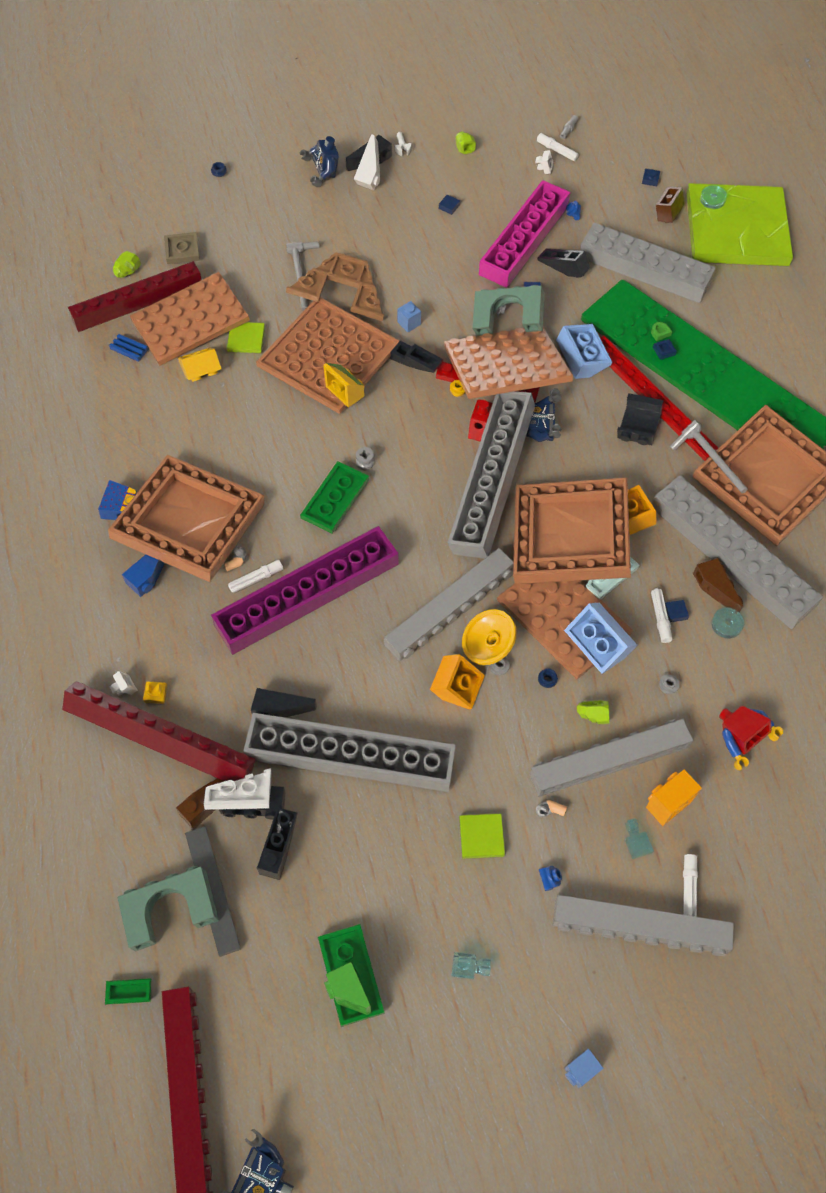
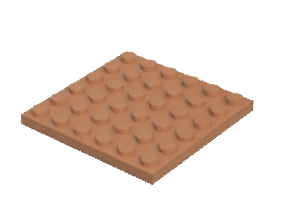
(326, 336)
(506, 362)

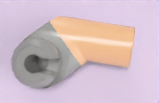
(237, 560)
(549, 807)

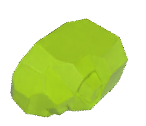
(465, 143)
(126, 264)
(594, 711)

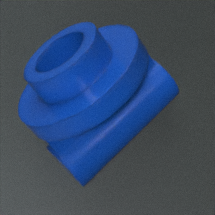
(574, 210)
(550, 877)

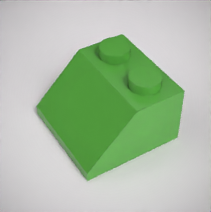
(346, 989)

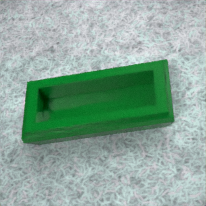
(128, 991)

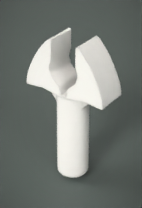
(402, 145)

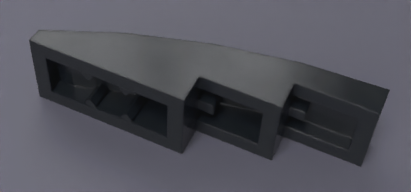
(415, 357)

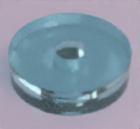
(713, 197)
(723, 629)

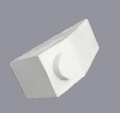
(369, 171)

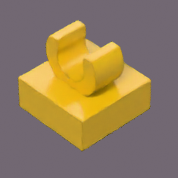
(155, 692)

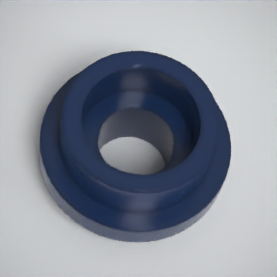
(218, 169)
(547, 673)

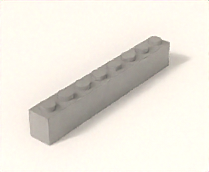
(448, 605)
(610, 757)
(643, 924)

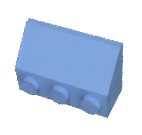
(583, 350)
(600, 637)

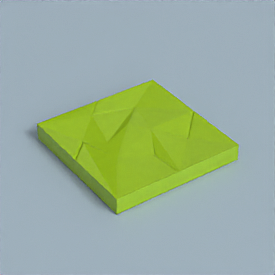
(744, 230)

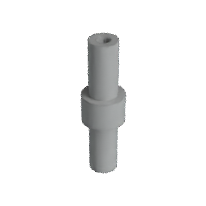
(569, 126)

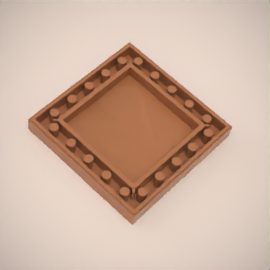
(779, 469)
(187, 517)
(572, 531)

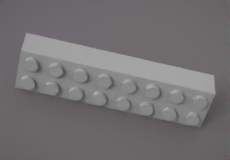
(647, 262)

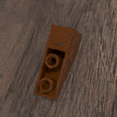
(715, 582)

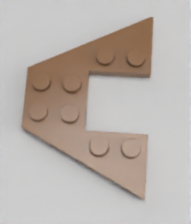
(346, 271)

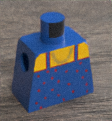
(115, 500)

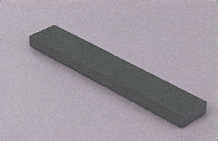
(203, 856)

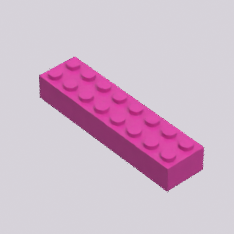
(524, 234)

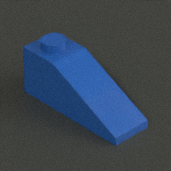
(143, 574)

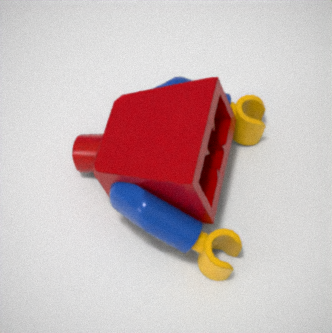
(745, 730)

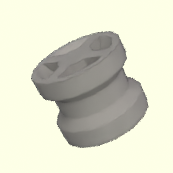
(361, 460)

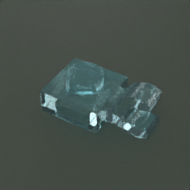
(638, 842)
(465, 966)

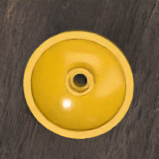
(483, 632)

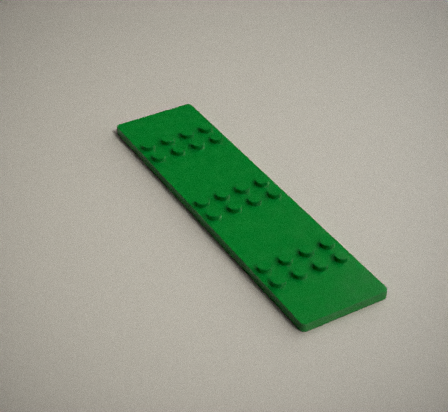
(700, 366)

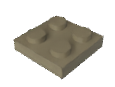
(181, 248)

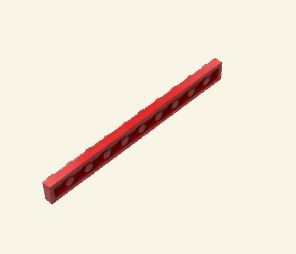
(644, 387)

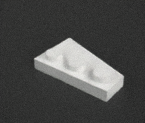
(245, 793)

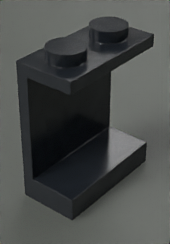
(640, 419)

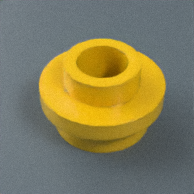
(456, 388)

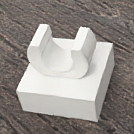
(546, 162)
(123, 684)

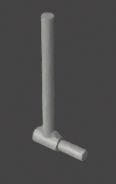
(295, 249)
(691, 432)

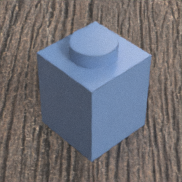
(409, 316)
(582, 1069)

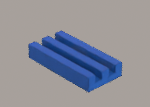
(130, 345)

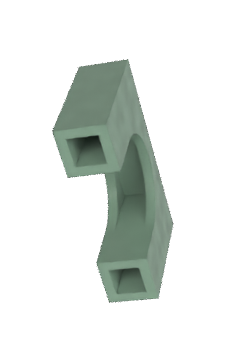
(489, 301)
(138, 904)

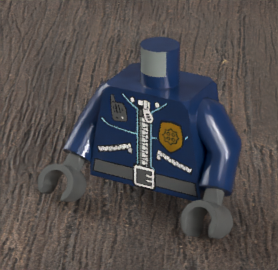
(325, 159)
(542, 424)
(262, 1169)

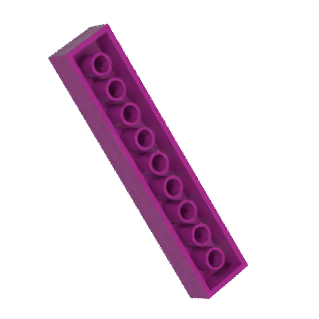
(305, 590)

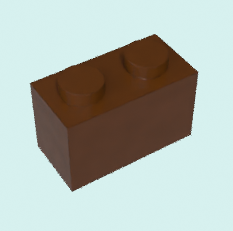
(670, 204)

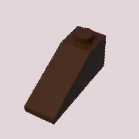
(193, 808)

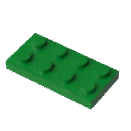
(334, 497)
(346, 947)

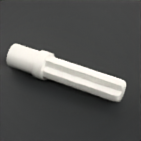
(550, 143)
(255, 576)
(663, 623)
(690, 885)

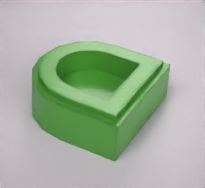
(660, 331)

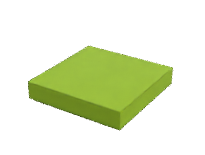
(246, 338)
(481, 836)

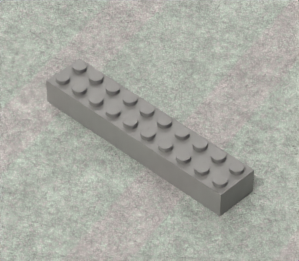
(491, 475)
(739, 552)
(350, 752)

